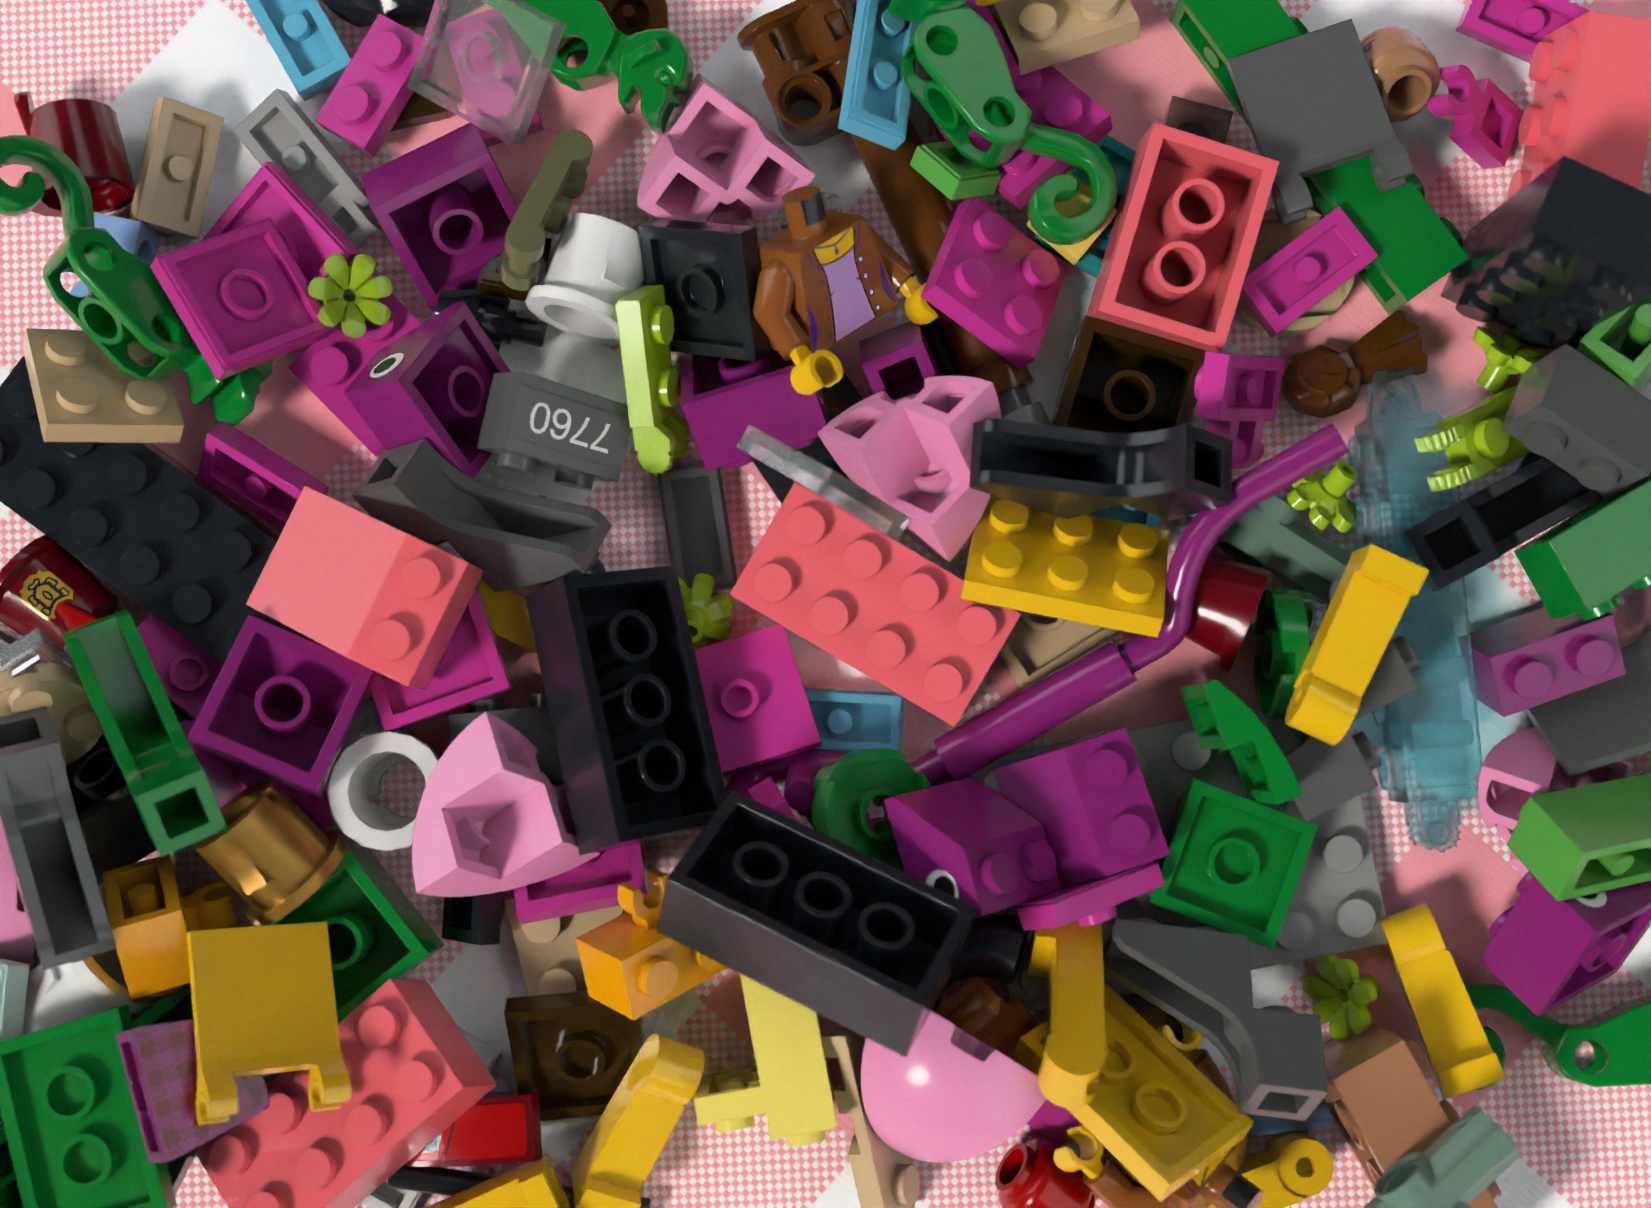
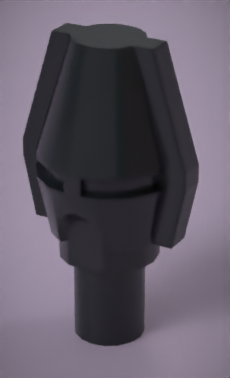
(495, 317)

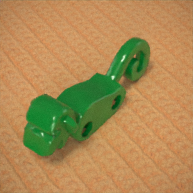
(647, 64)
(977, 92)
(123, 294)
(1617, 1038)

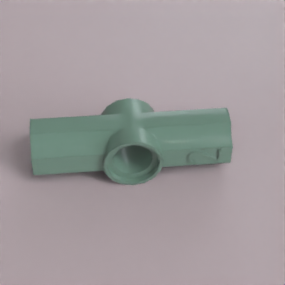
(1279, 542)
(1451, 1168)

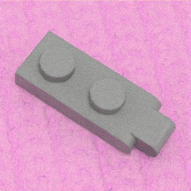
(285, 135)

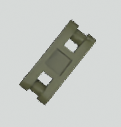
(545, 208)

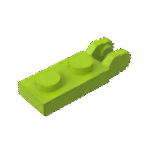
(650, 380)
(1472, 442)

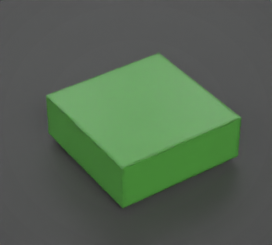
(952, 172)

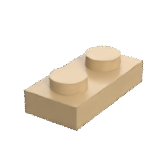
(176, 168)

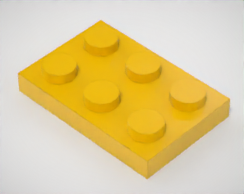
(1069, 568)
(1150, 1102)

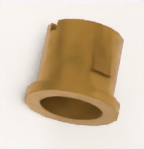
(271, 852)

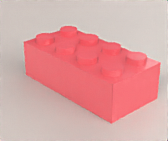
(873, 604)
(408, 1085)

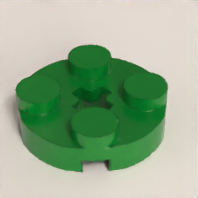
(1285, 623)
(846, 790)

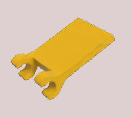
(264, 1009)

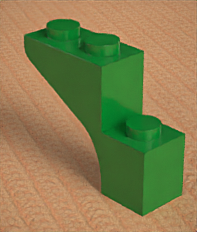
(144, 733)

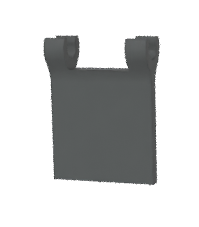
(1317, 110)
(1604, 720)

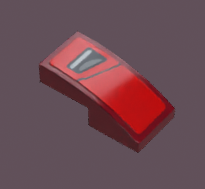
(491, 1132)

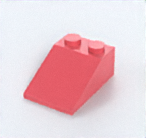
(365, 589)

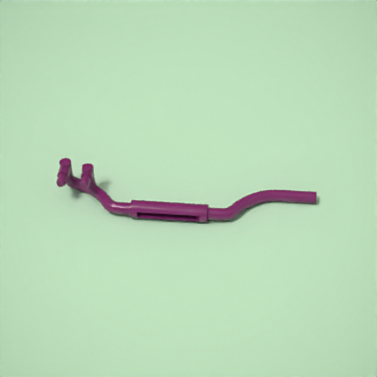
(1092, 674)

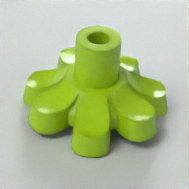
(351, 294)
(1503, 358)
(1327, 497)
(706, 612)
(1341, 996)

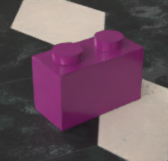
(1542, 659)

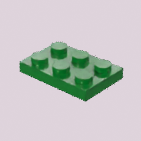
(76, 1120)

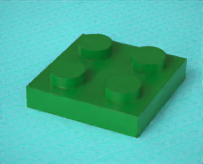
(1232, 862)

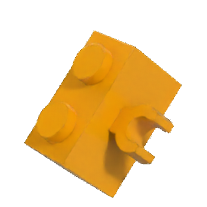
(153, 923)
(632, 963)

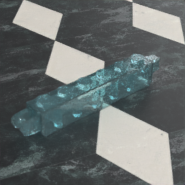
(1434, 731)

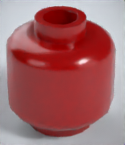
(1033, 1180)

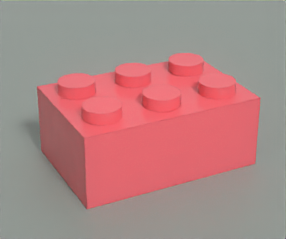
(1589, 98)
(1183, 238)

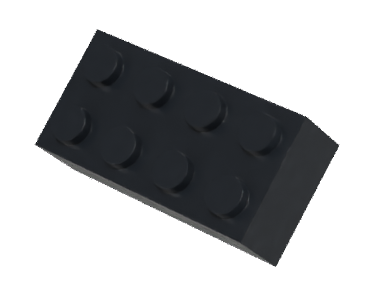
(1557, 256)
(626, 706)
(816, 921)

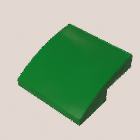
(1228, 723)

